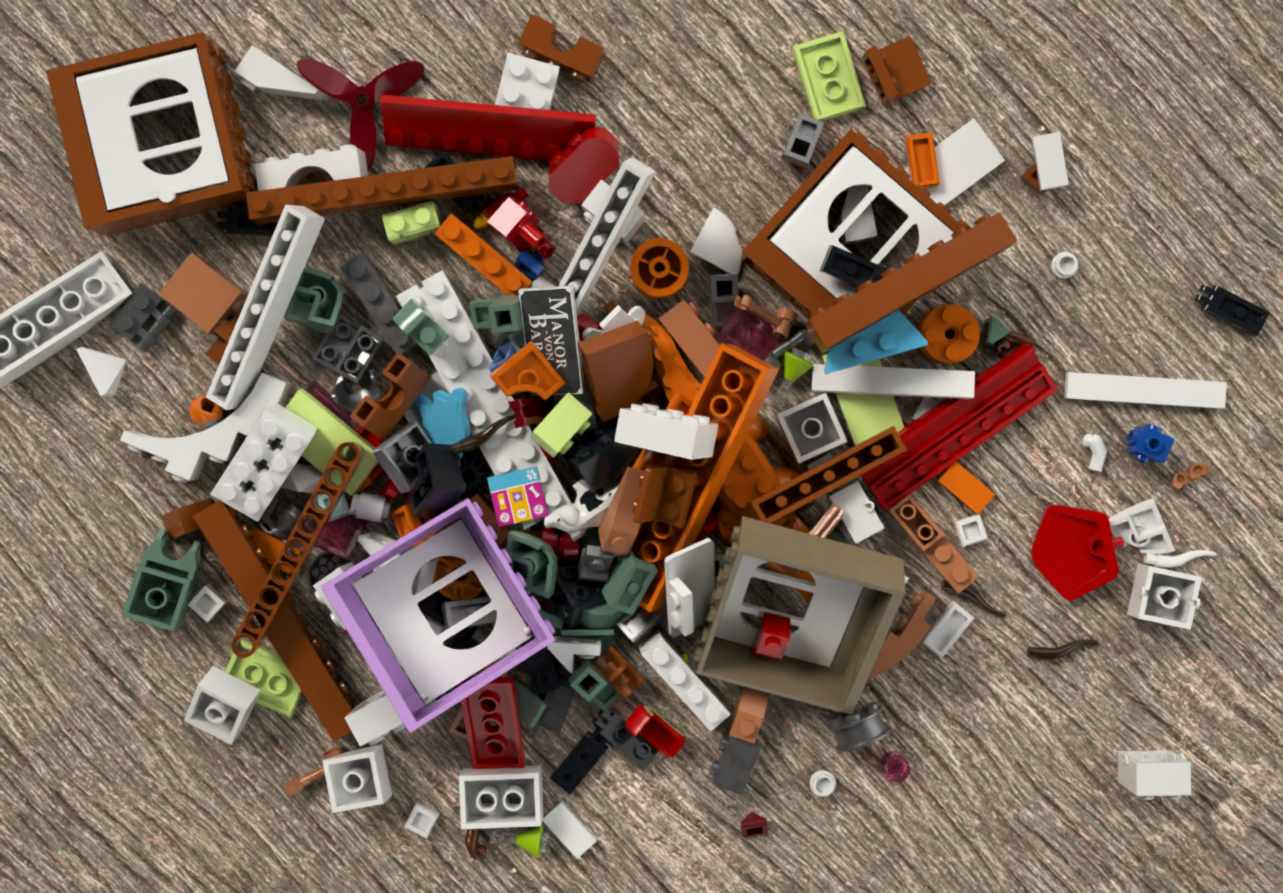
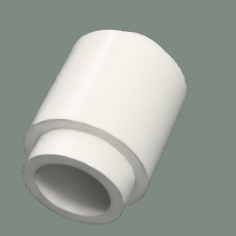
(369, 507)

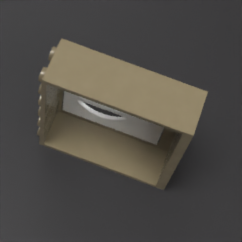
(834, 641)

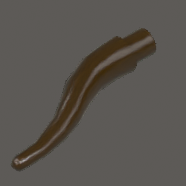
(474, 442)
(974, 596)
(1044, 653)

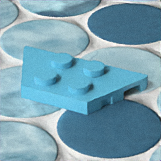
(881, 340)

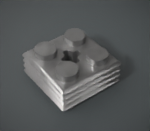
(393, 455)

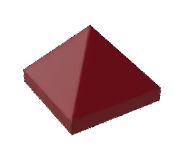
(754, 825)

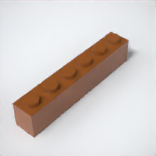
(827, 476)

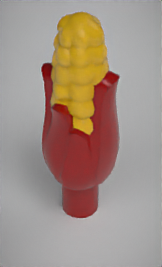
(481, 220)

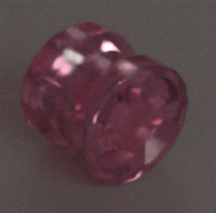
(890, 762)

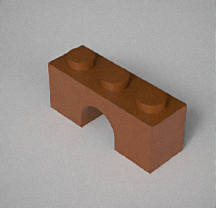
(580, 61)
(405, 385)

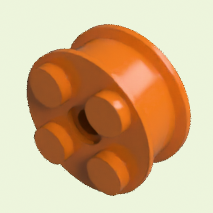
(659, 284)
(963, 334)

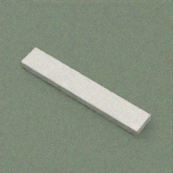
(895, 382)
(1145, 390)

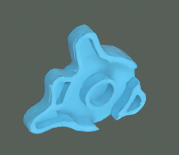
(446, 417)

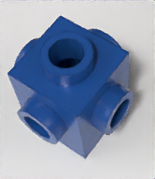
(1149, 444)

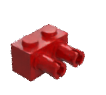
(521, 228)

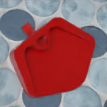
(1075, 550)

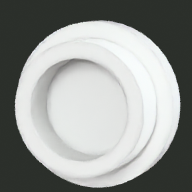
(1064, 265)
(822, 783)

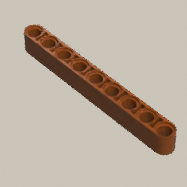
(288, 558)

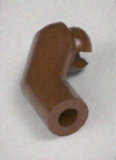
(1012, 340)
(472, 844)

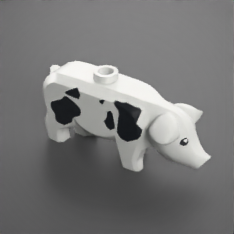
(585, 512)

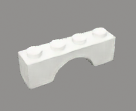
(340, 164)
(683, 680)

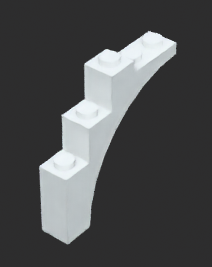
(189, 453)

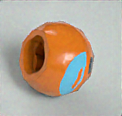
(205, 412)

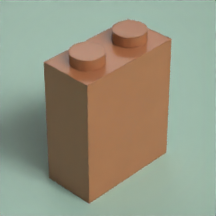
(203, 293)

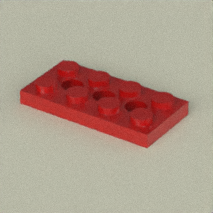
(480, 732)

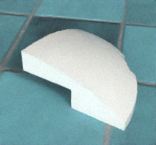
(719, 244)
(1142, 528)

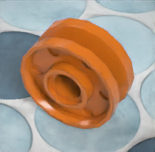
(461, 588)

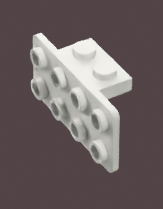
(689, 586)

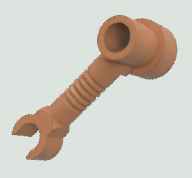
(781, 321)
(299, 783)

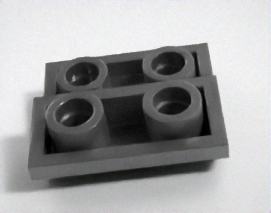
(348, 349)

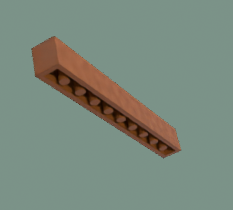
(387, 189)
(289, 631)

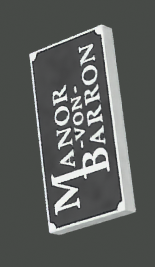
(552, 326)

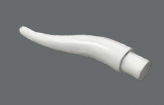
(1173, 561)

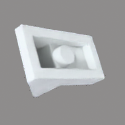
(566, 648)

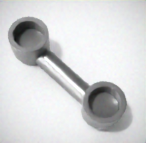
(787, 345)

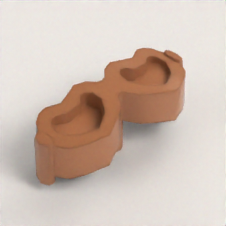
(1194, 472)

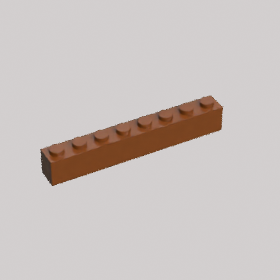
(910, 282)

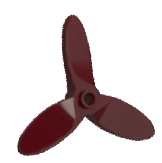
(336, 85)

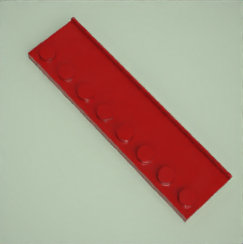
(479, 127)
(961, 425)

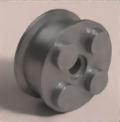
(859, 729)

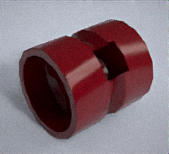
(562, 543)

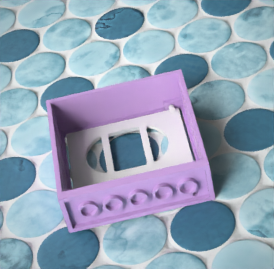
(418, 649)

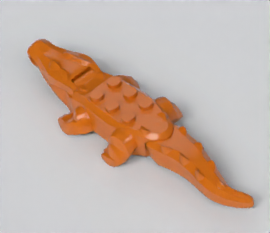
(751, 471)

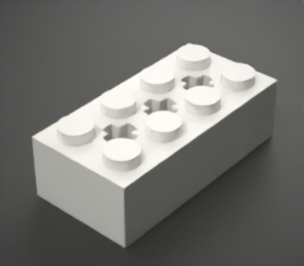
(260, 444)

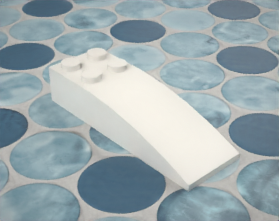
(58, 315)

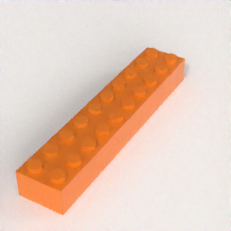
(731, 399)

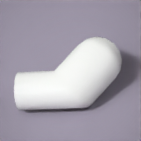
(1098, 451)

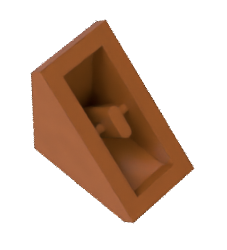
(181, 520)

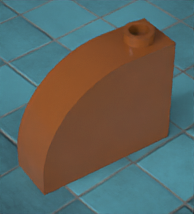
(617, 367)

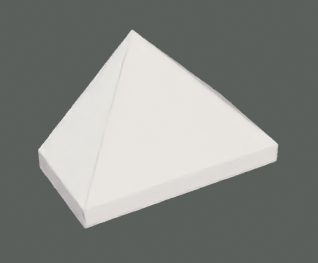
(103, 369)
(302, 478)

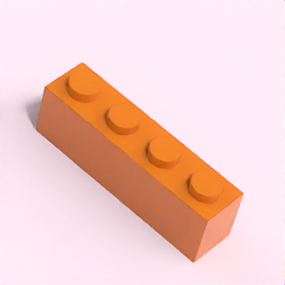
(482, 256)

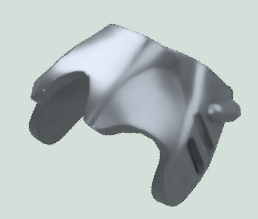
(350, 402)

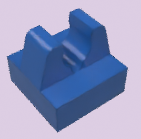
(530, 264)

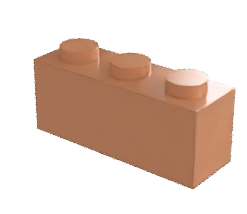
(691, 335)

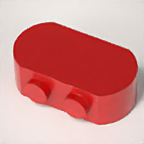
(583, 164)

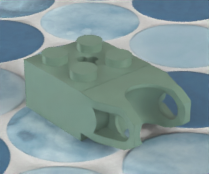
(163, 574)

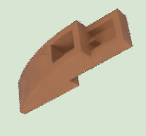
(933, 544)
(909, 633)

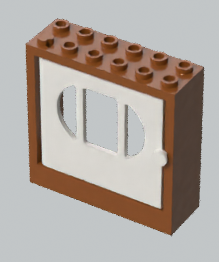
(102, 146)
(807, 235)

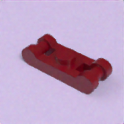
(530, 410)

